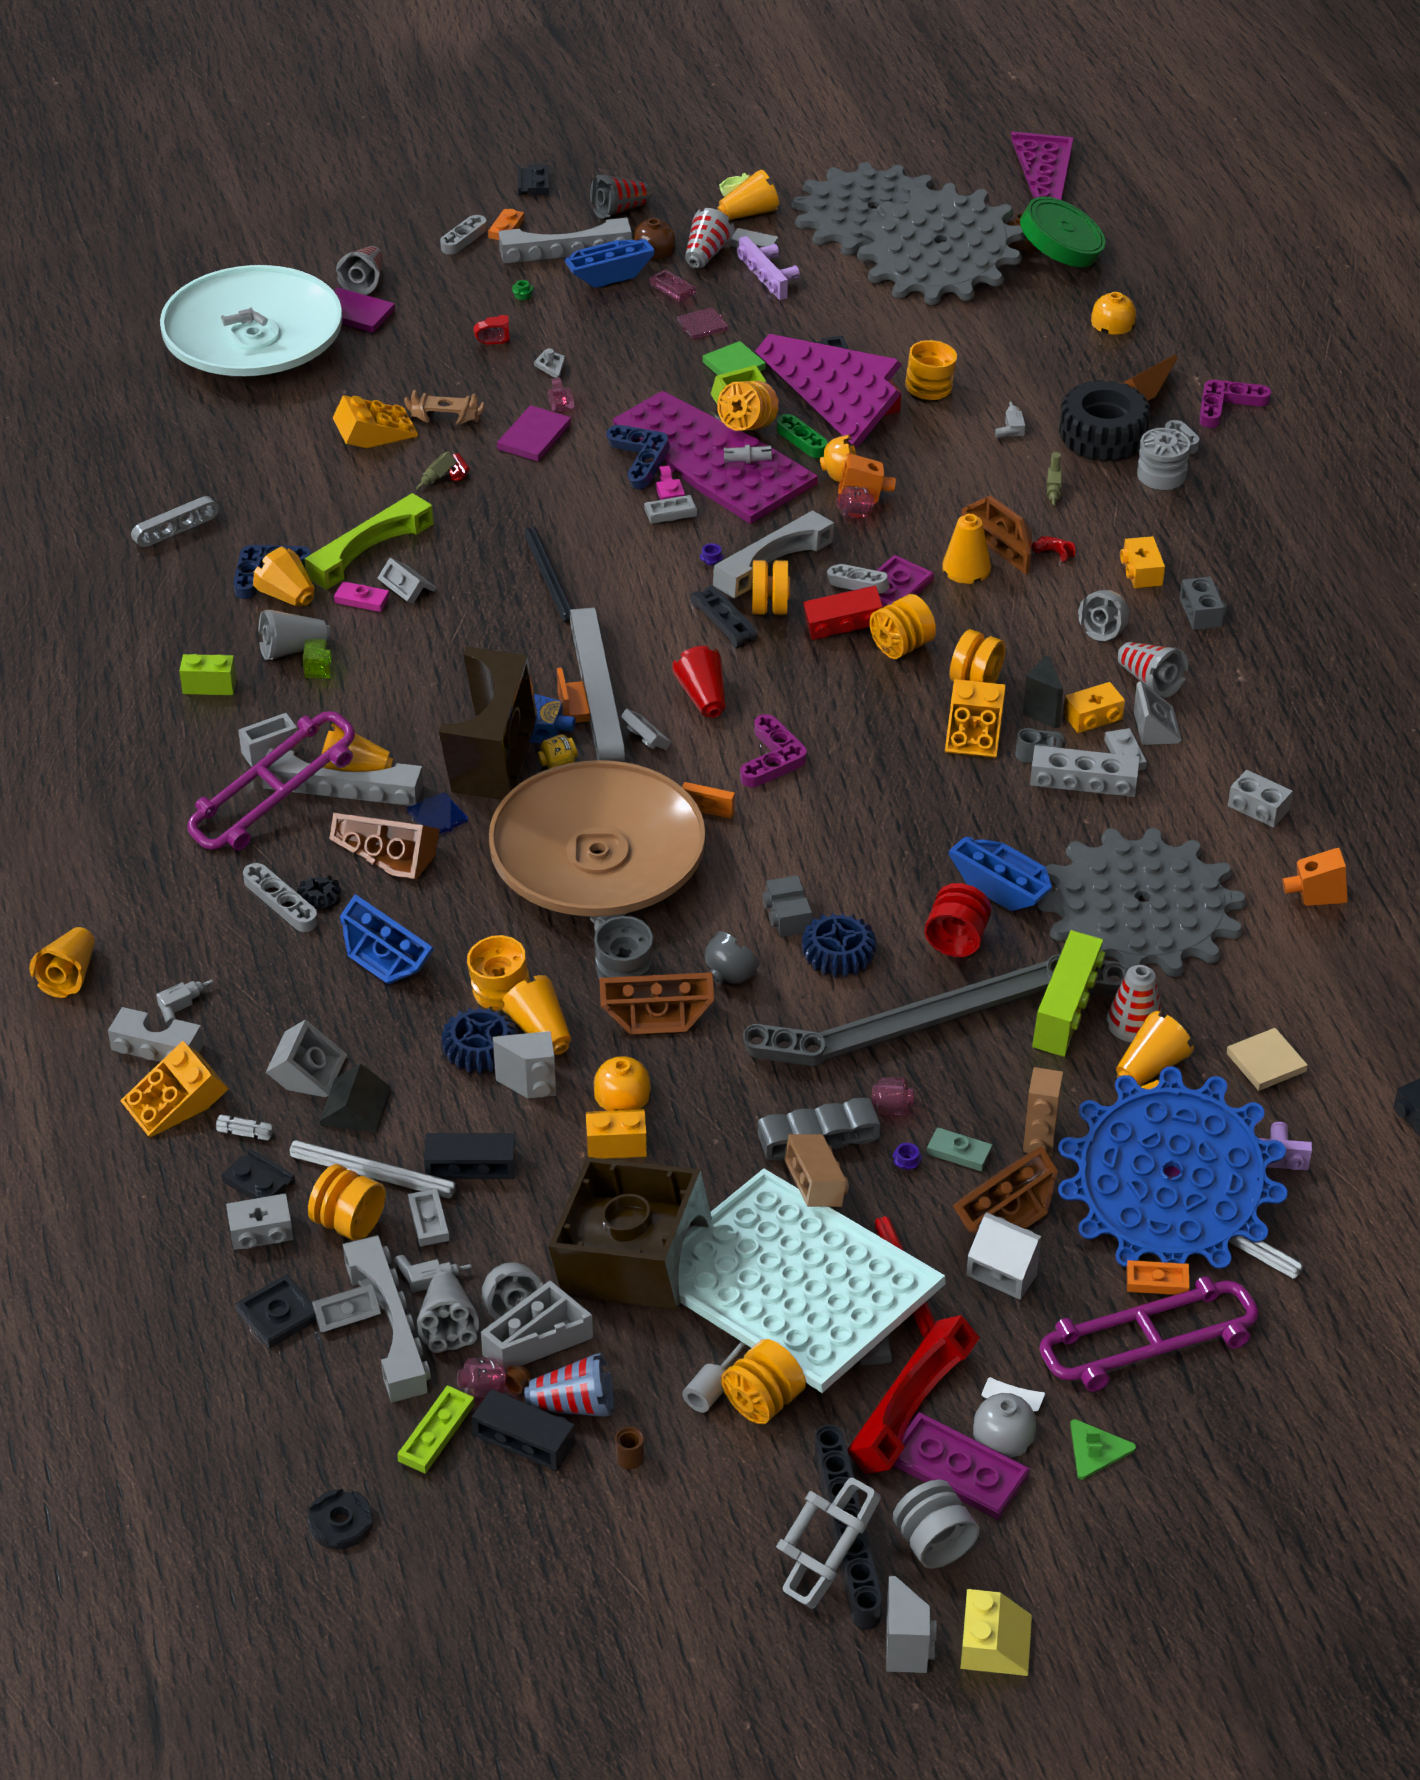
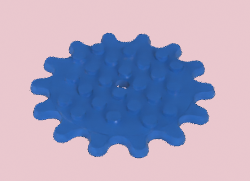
(1181, 1128)

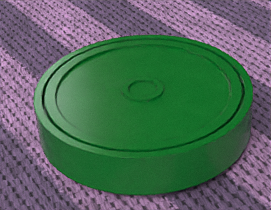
(1062, 231)

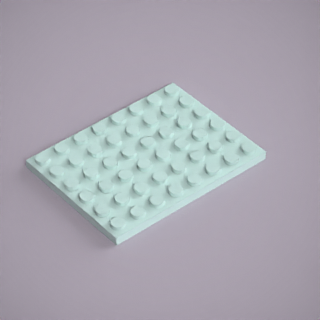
(799, 1278)

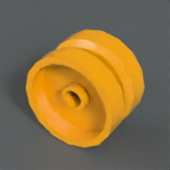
(770, 587)
(977, 658)

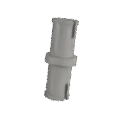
(748, 454)

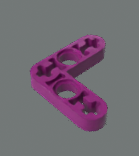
(1250, 395)
(788, 755)

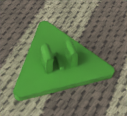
(1096, 1448)

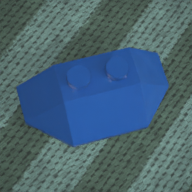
(610, 261)
(1001, 872)
(381, 942)

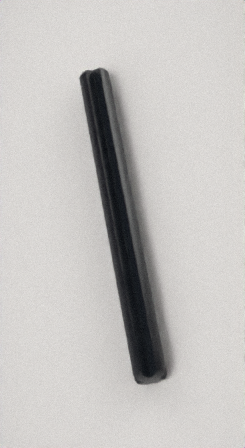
(549, 573)

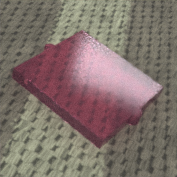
(702, 323)

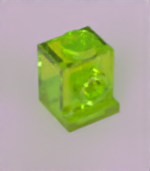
(316, 659)

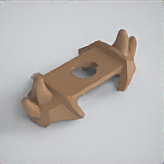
(465, 407)

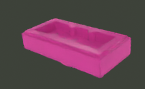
(361, 596)

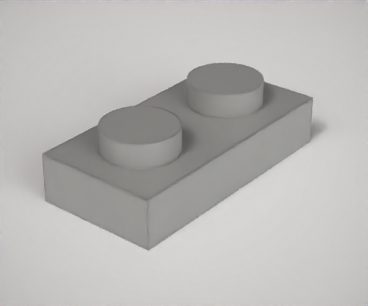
(641, 726)
(1124, 743)
(428, 1217)
(346, 1307)

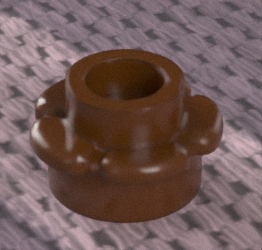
(517, 1379)

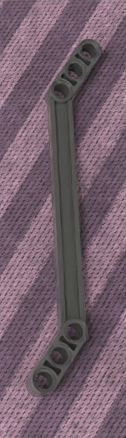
(914, 1015)

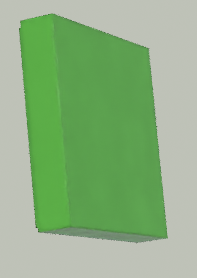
(732, 358)

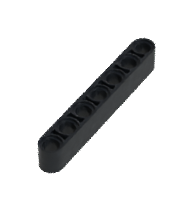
(834, 1471)

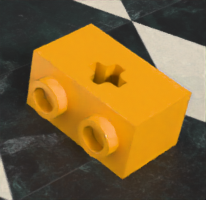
(1143, 562)
(1093, 707)

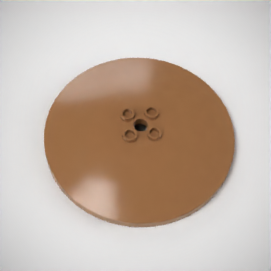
(630, 813)

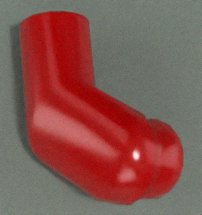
(460, 468)

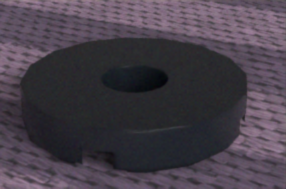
(342, 1534)

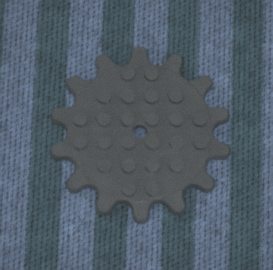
(847, 200)
(972, 249)
(1182, 894)

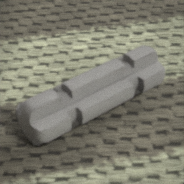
(244, 1127)

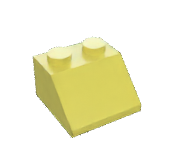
(995, 1634)

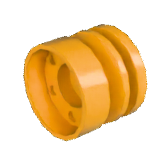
(930, 370)
(747, 405)
(902, 626)
(495, 968)
(346, 1202)
(763, 1381)

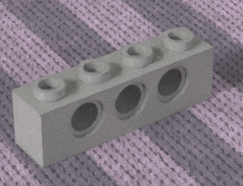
(1084, 771)

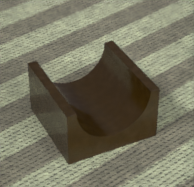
(490, 749)
(627, 1231)

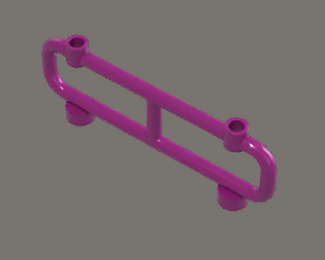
(237, 835)
(1094, 1373)

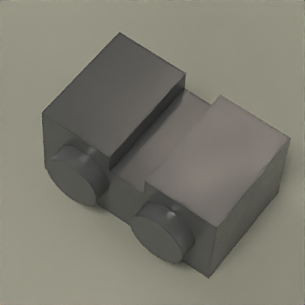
(787, 906)

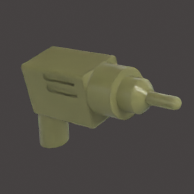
(437, 469)
(1054, 478)

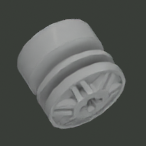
(1163, 458)
(935, 1524)

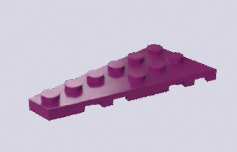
(1043, 162)

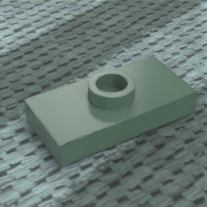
(959, 1149)

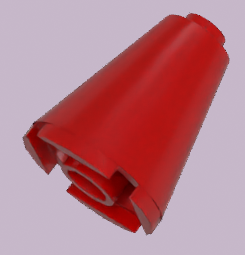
(702, 679)

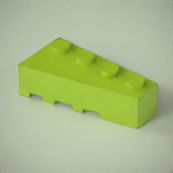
(1068, 992)

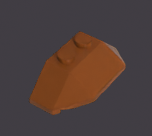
(1004, 531)
(657, 1001)
(1016, 1193)

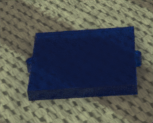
(438, 813)

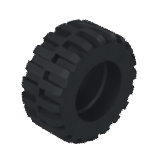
(1104, 420)

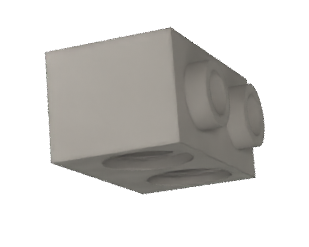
(1260, 798)

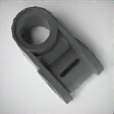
(1030, 737)

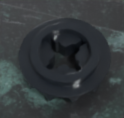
(318, 900)

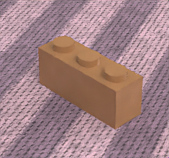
(1042, 1110)
(815, 1170)

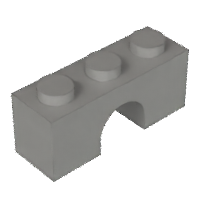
(132, 1035)

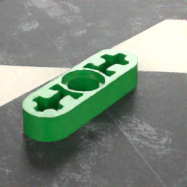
(790, 427)

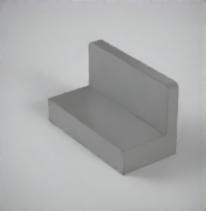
(404, 580)

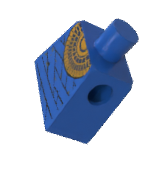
(550, 719)

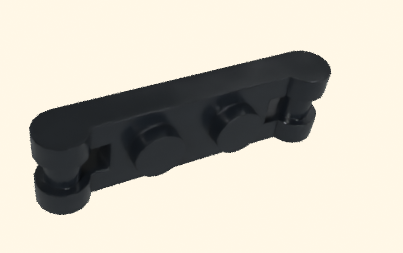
(724, 615)

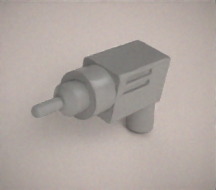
(1014, 423)
(178, 998)
(421, 1274)

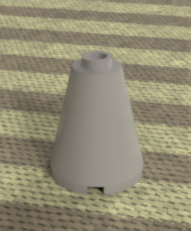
(287, 632)

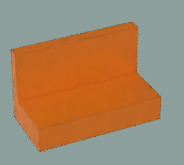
(573, 698)

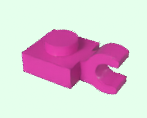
(667, 487)

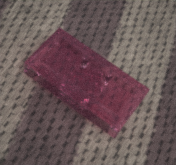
(672, 285)

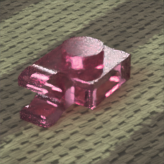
(559, 397)

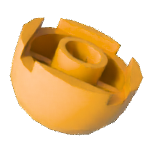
(1114, 313)
(835, 456)
(622, 1084)

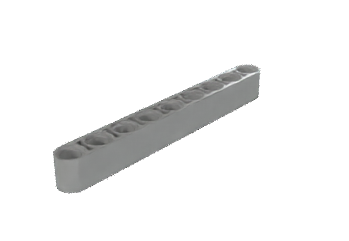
(597, 685)

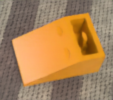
(372, 422)
(975, 718)
(174, 1091)

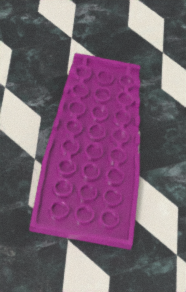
(698, 453)

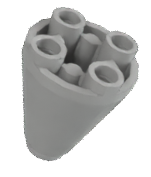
(447, 1315)

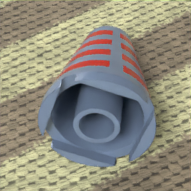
(574, 1389)

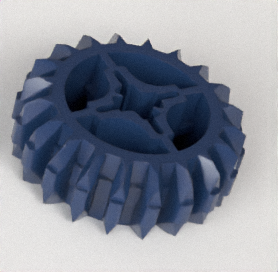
(838, 944)
(469, 1038)

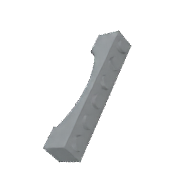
(524, 246)
(805, 533)
(392, 785)
(402, 1369)

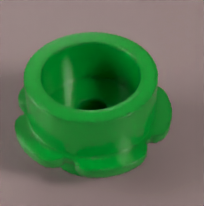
(522, 290)

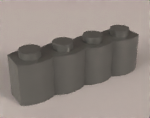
(839, 1123)

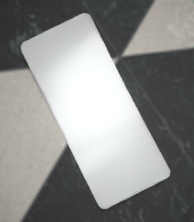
(994, 1387)

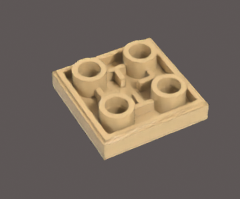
(1266, 1059)

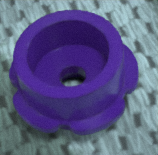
(711, 554)
(907, 1156)

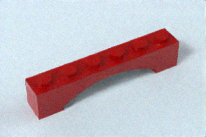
(882, 1435)

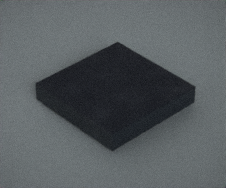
(277, 1311)

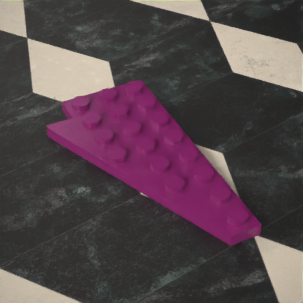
(839, 383)

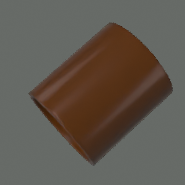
(629, 1447)

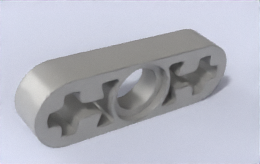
(455, 240)
(857, 578)

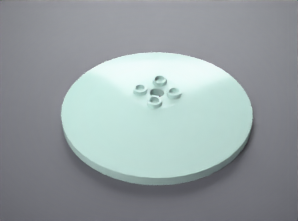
(300, 325)

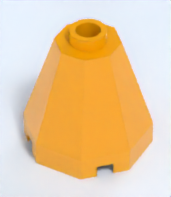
(284, 578)

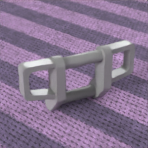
(854, 1527)

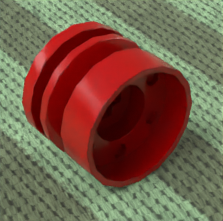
(958, 920)

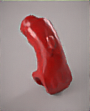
(1060, 546)

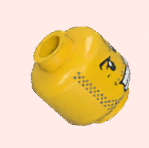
(557, 751)

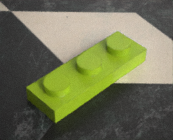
(436, 1429)

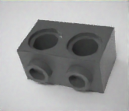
(1202, 603)

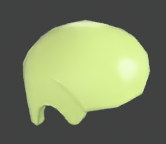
(731, 183)

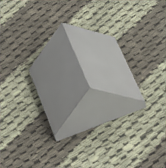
(1154, 717)

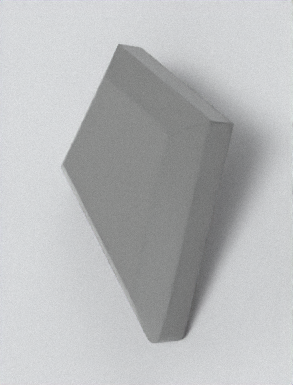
(550, 362)

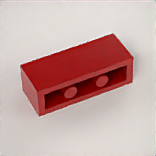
(841, 612)

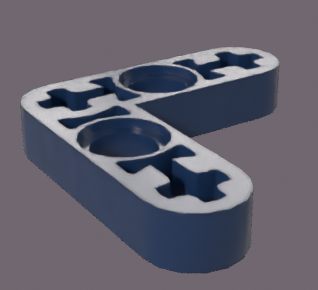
(622, 438)
(257, 553)

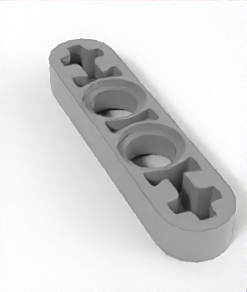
(149, 531)
(284, 894)

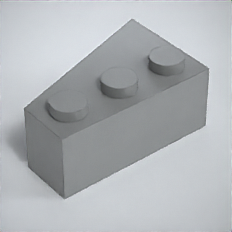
(537, 1328)

